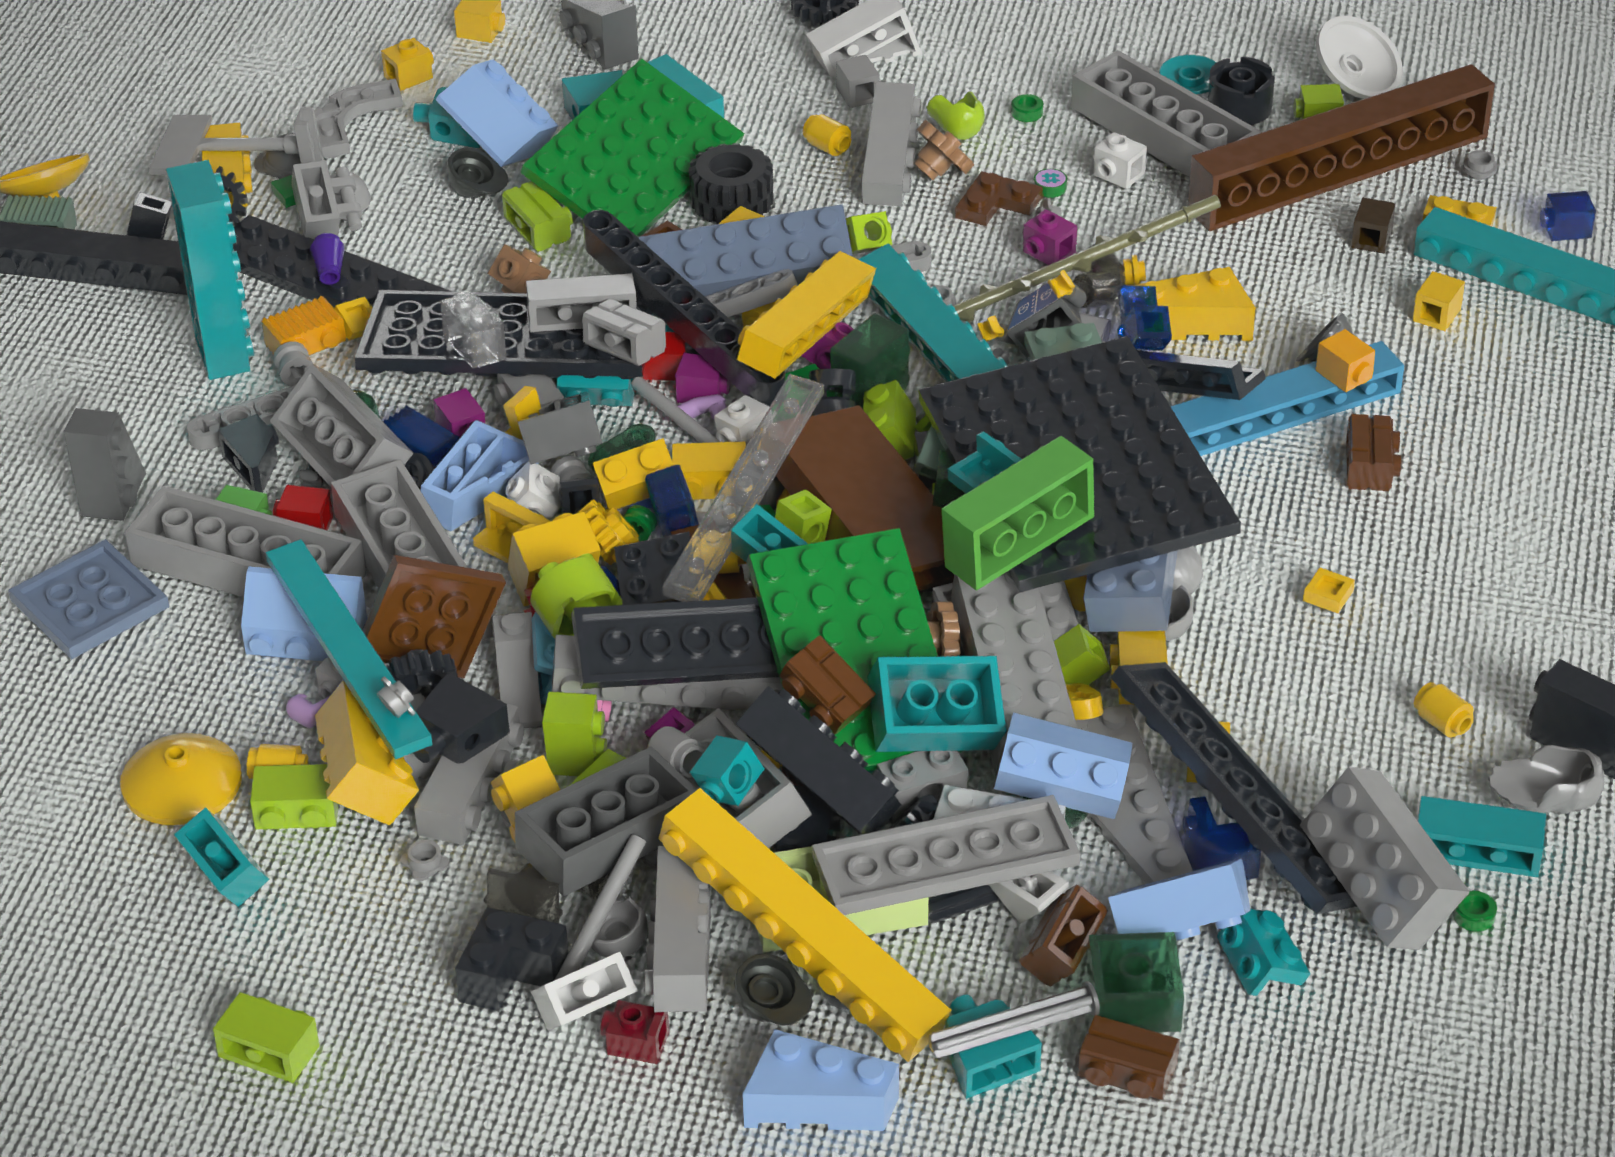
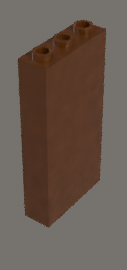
(868, 487)

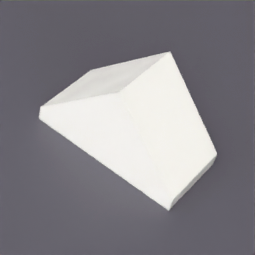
(1030, 894)

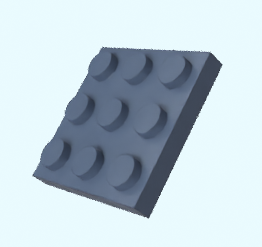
(88, 599)

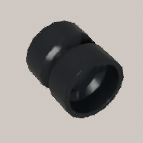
(838, 381)

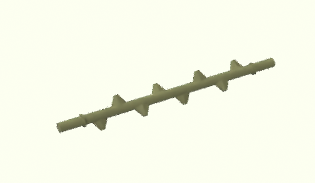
(1083, 260)

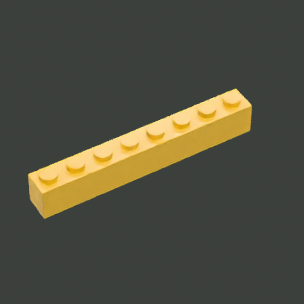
(803, 924)

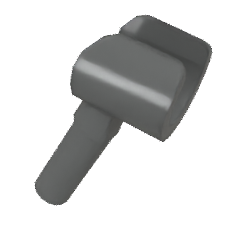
(310, 477)

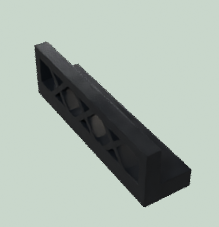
(1201, 375)

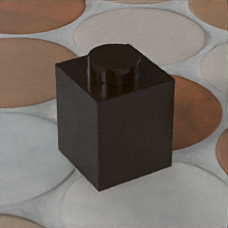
(1373, 225)

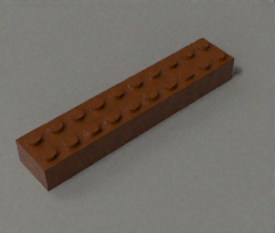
(1342, 146)

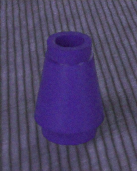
(328, 257)

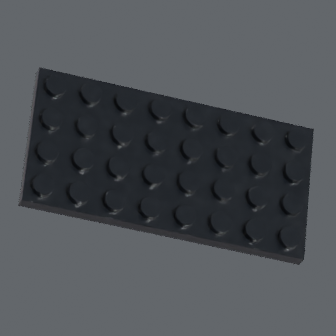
(408, 337)

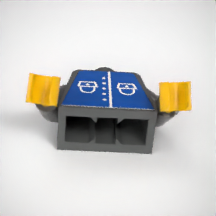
(1047, 307)

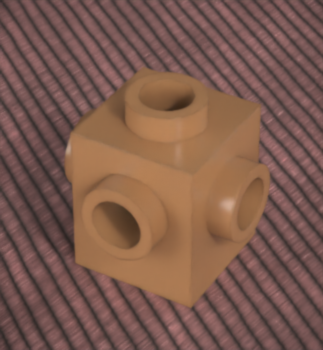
(524, 268)

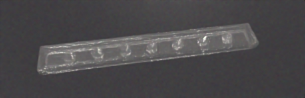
(743, 489)

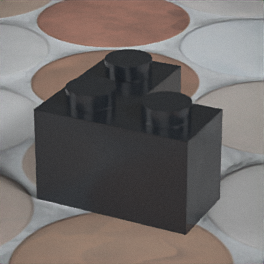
(508, 950)

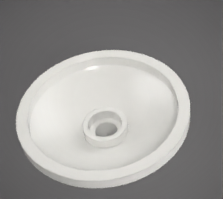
(1358, 57)

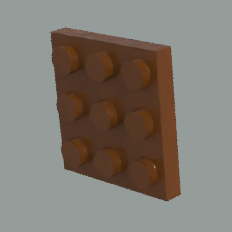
(432, 610)

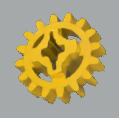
(609, 529)

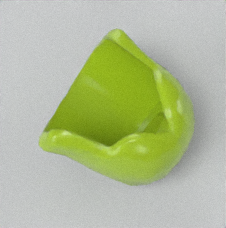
(959, 119)

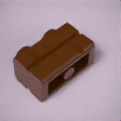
(1371, 452)
(826, 685)
(1063, 935)
(1128, 1058)

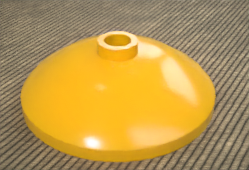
(44, 177)
(180, 777)

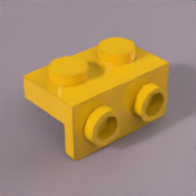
(502, 519)

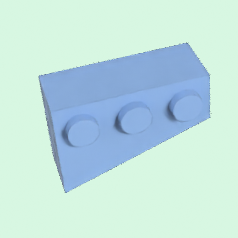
(472, 470)
(819, 1084)

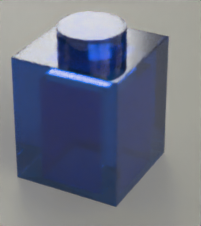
(1568, 216)

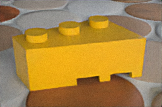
(1206, 305)

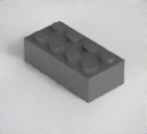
(585, 827)

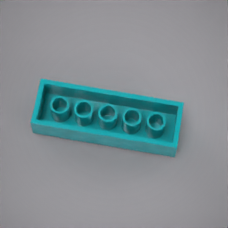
(210, 268)

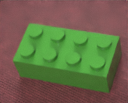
(1018, 512)

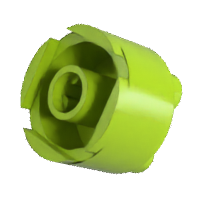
(570, 586)

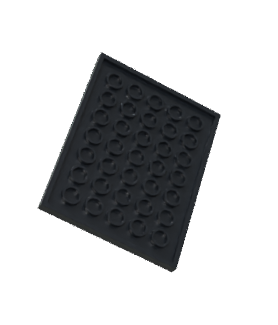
(1146, 472)

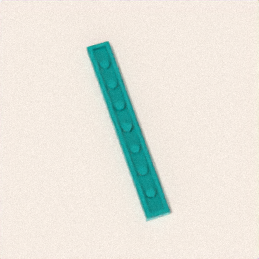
(345, 645)

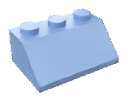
(498, 113)
(274, 624)
(1072, 764)
(1184, 902)

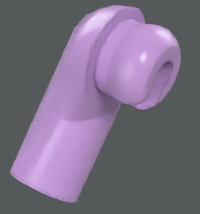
(702, 405)
(302, 710)

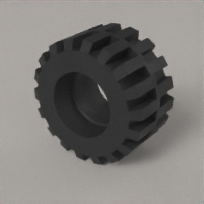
(728, 179)

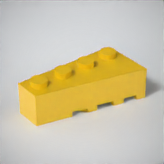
(358, 761)

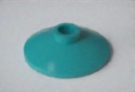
(1189, 72)

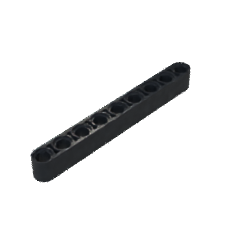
(676, 303)

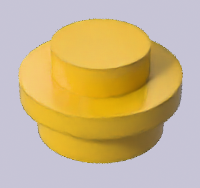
(1134, 270)

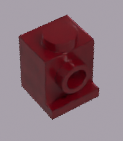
(635, 1031)

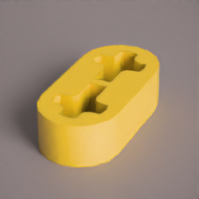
(1084, 701)

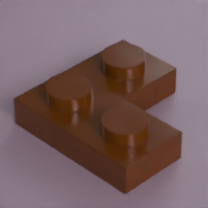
(994, 192)

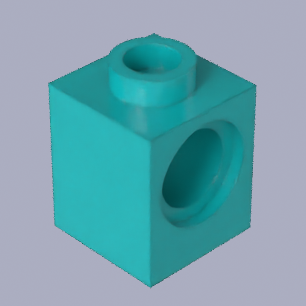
(727, 770)

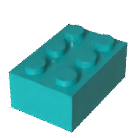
(936, 703)

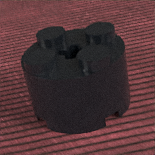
(1242, 88)

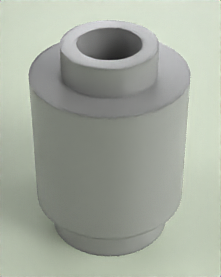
(677, 749)

